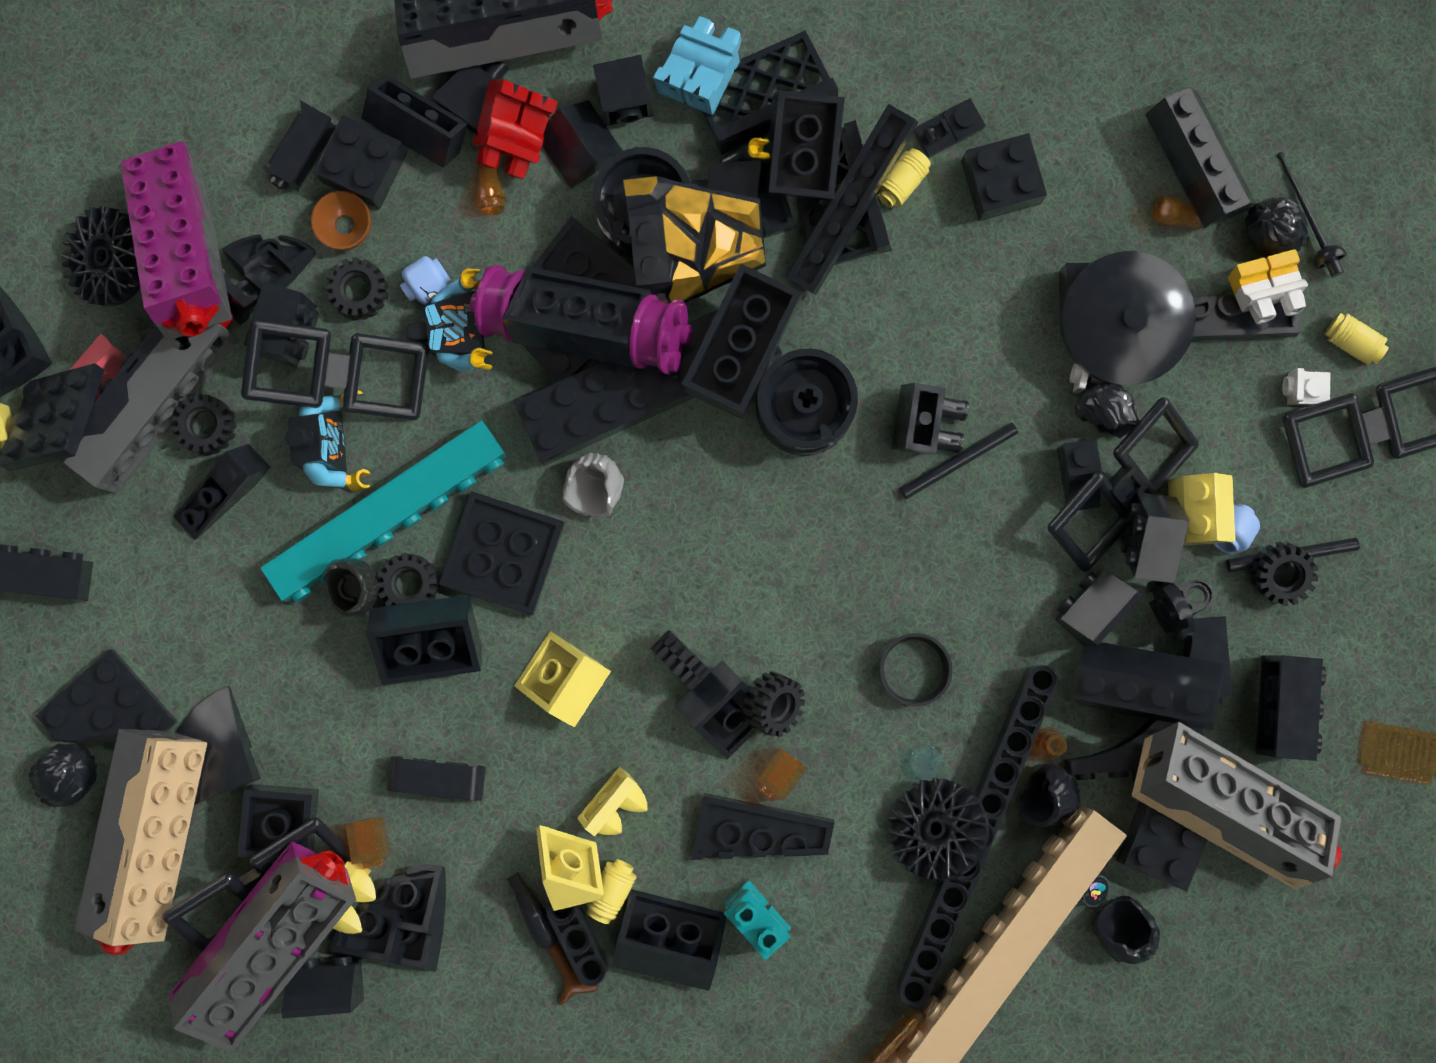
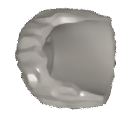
(593, 485)

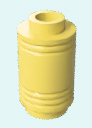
(903, 178)
(1356, 339)
(617, 883)

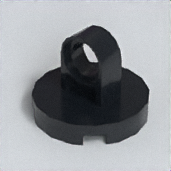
(1174, 608)

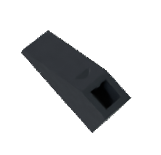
(221, 489)

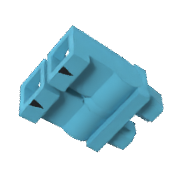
(699, 65)

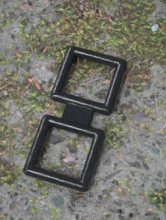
(334, 370)
(1367, 428)
(1124, 484)
(244, 885)

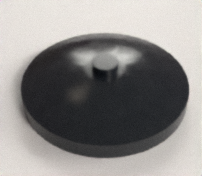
(1127, 318)

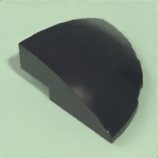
(20, 348)
(228, 753)
(402, 922)

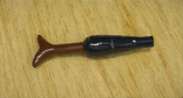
(546, 938)

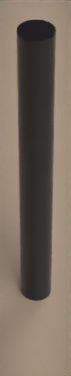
(959, 460)
(1316, 550)

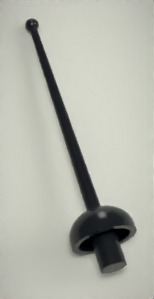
(1328, 253)

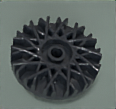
(102, 257)
(917, 823)

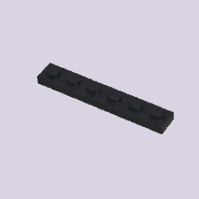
(852, 199)

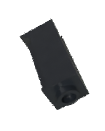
(300, 148)

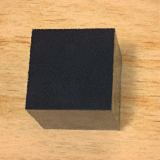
(623, 90)

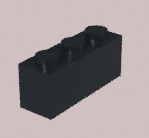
(414, 120)
(44, 575)

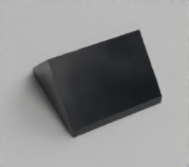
(578, 142)

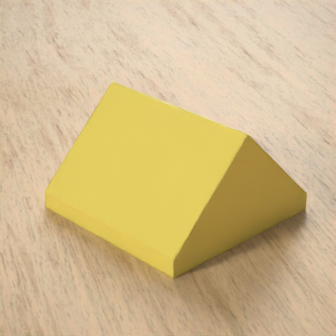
(569, 868)

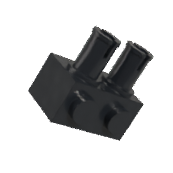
(920, 419)

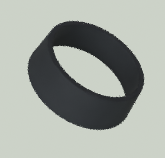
(947, 670)

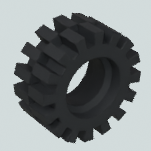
(347, 272)
(187, 415)
(403, 563)
(1297, 586)
(680, 659)
(762, 697)

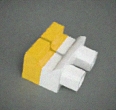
(1268, 282)

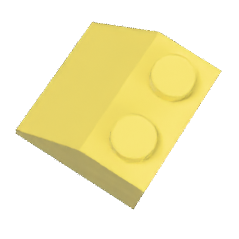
(1208, 505)
(562, 679)

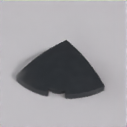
(258, 257)

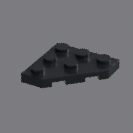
(102, 702)

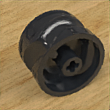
(609, 189)
(812, 377)

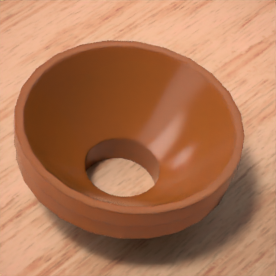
(333, 207)

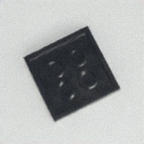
(51, 418)
(502, 553)

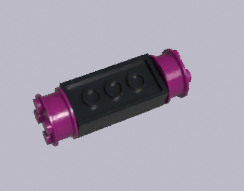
(582, 317)

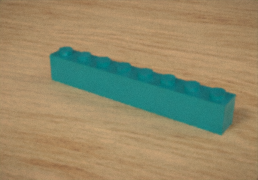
(386, 511)

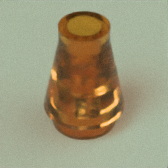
(490, 192)
(1174, 213)
(1043, 740)

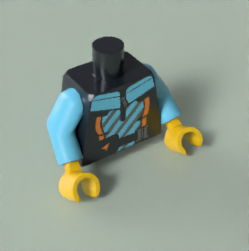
(452, 326)
(319, 445)

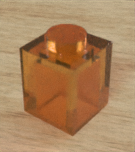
(780, 775)
(368, 841)

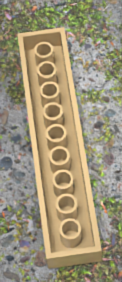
(1012, 940)

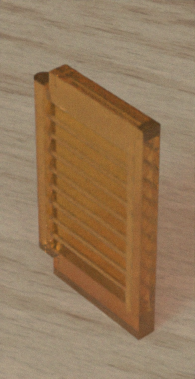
(1398, 753)
(894, 1037)

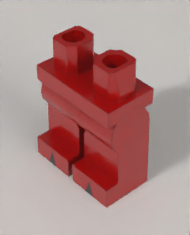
(512, 127)

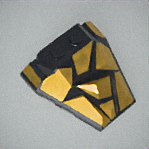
(690, 236)

